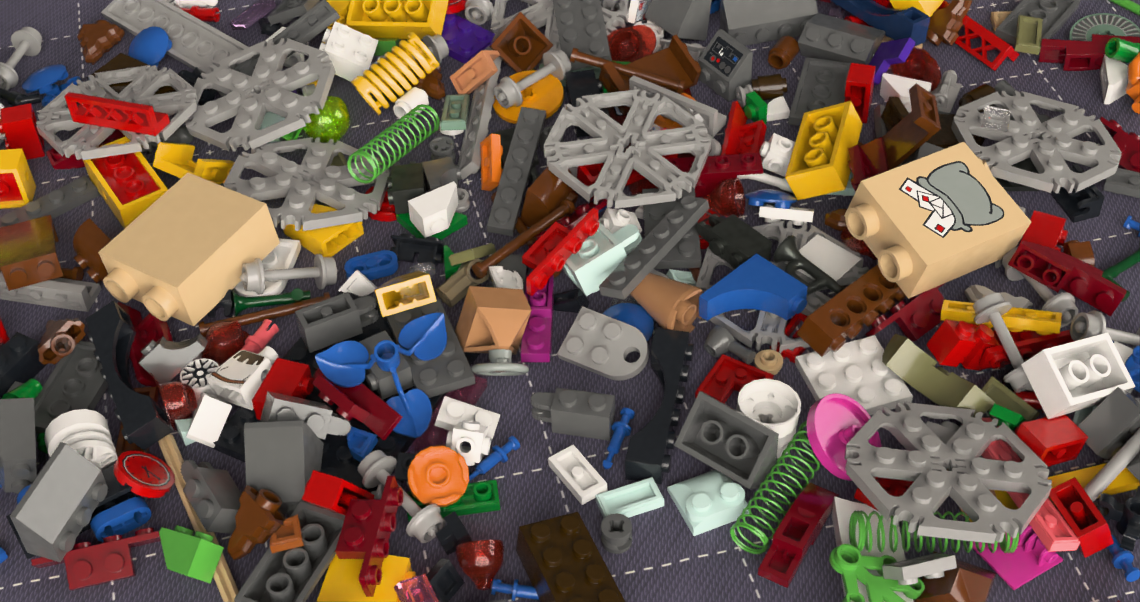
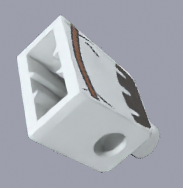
(241, 376)

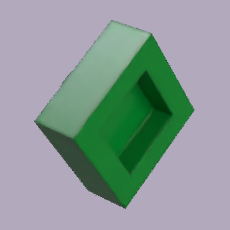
(755, 107)
(1007, 416)

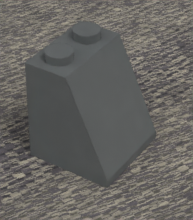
(681, 17)
(17, 444)
(281, 459)

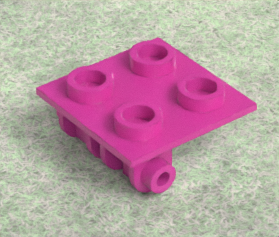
(1025, 563)

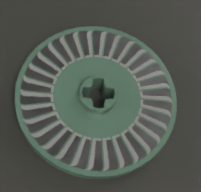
(1103, 25)

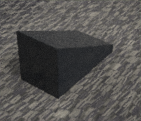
(570, 301)

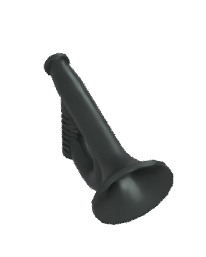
(788, 252)

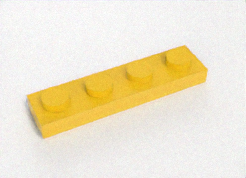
(1015, 319)

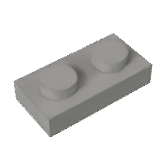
(929, 566)

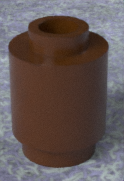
(783, 52)

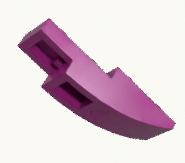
(539, 329)

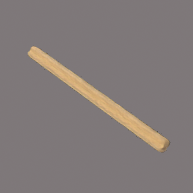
(222, 575)

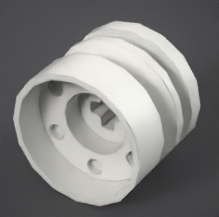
(773, 406)
(85, 433)

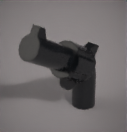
(266, 27)
(16, 99)

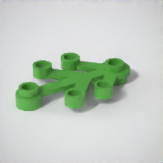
(852, 565)

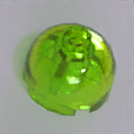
(330, 123)

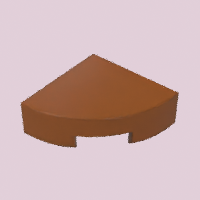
(287, 536)

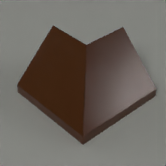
(520, 44)
(960, 584)

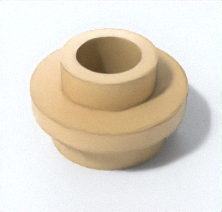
(769, 361)

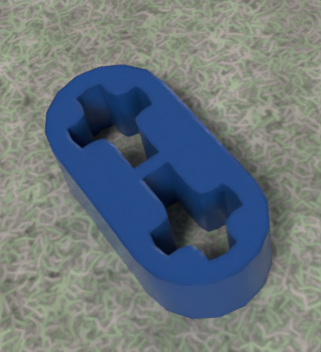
(121, 518)

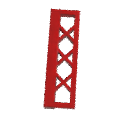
(987, 37)
(116, 114)

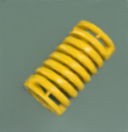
(391, 68)

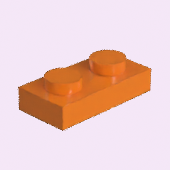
(491, 162)

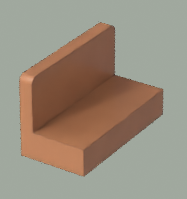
(475, 72)

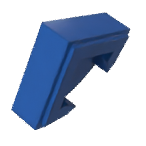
(360, 443)

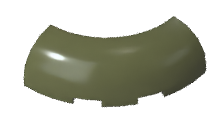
(935, 383)

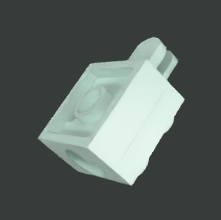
(600, 256)

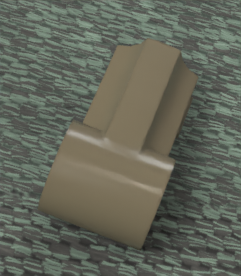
(457, 285)

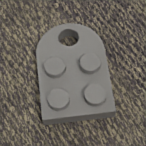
(602, 346)

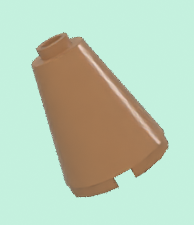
(669, 302)

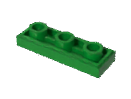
(478, 498)

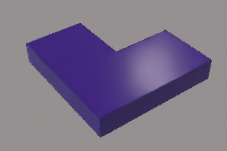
(890, 53)

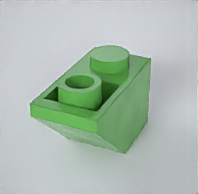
(190, 554)

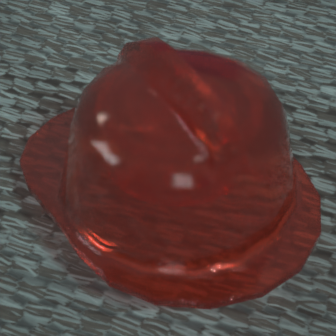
(631, 43)
(920, 67)
(224, 341)
(177, 398)

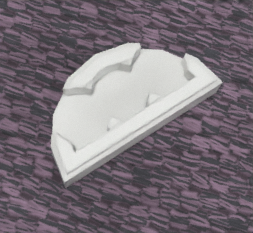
(505, 278)

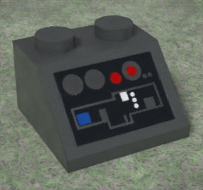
(725, 65)

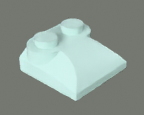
(708, 501)

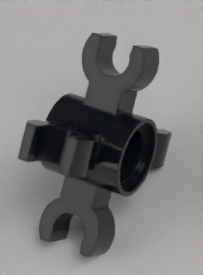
(1127, 516)

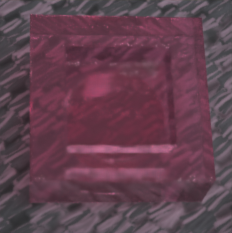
(415, 590)

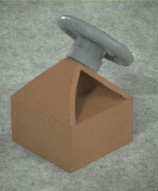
(494, 324)

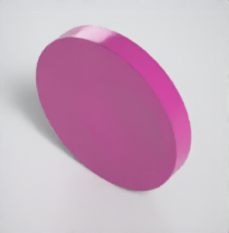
(831, 426)

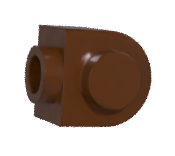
(1080, 250)

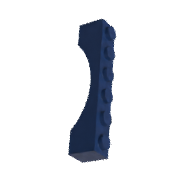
(895, 22)

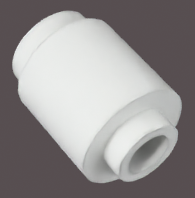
(410, 101)

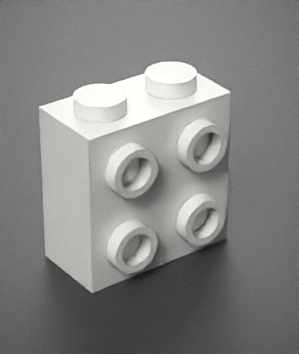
(348, 50)

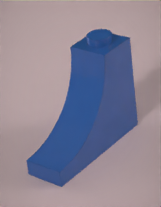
(755, 286)

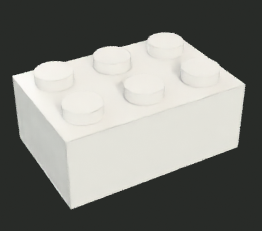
(1076, 375)

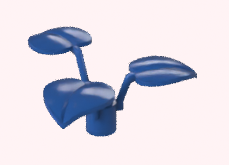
(346, 365)

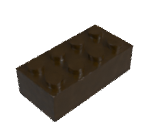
(565, 562)

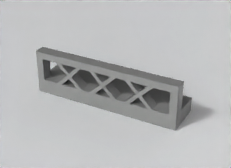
(707, 115)
(54, 293)

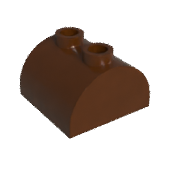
(545, 197)
(87, 243)

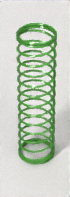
(365, 154)
(757, 531)
(863, 536)

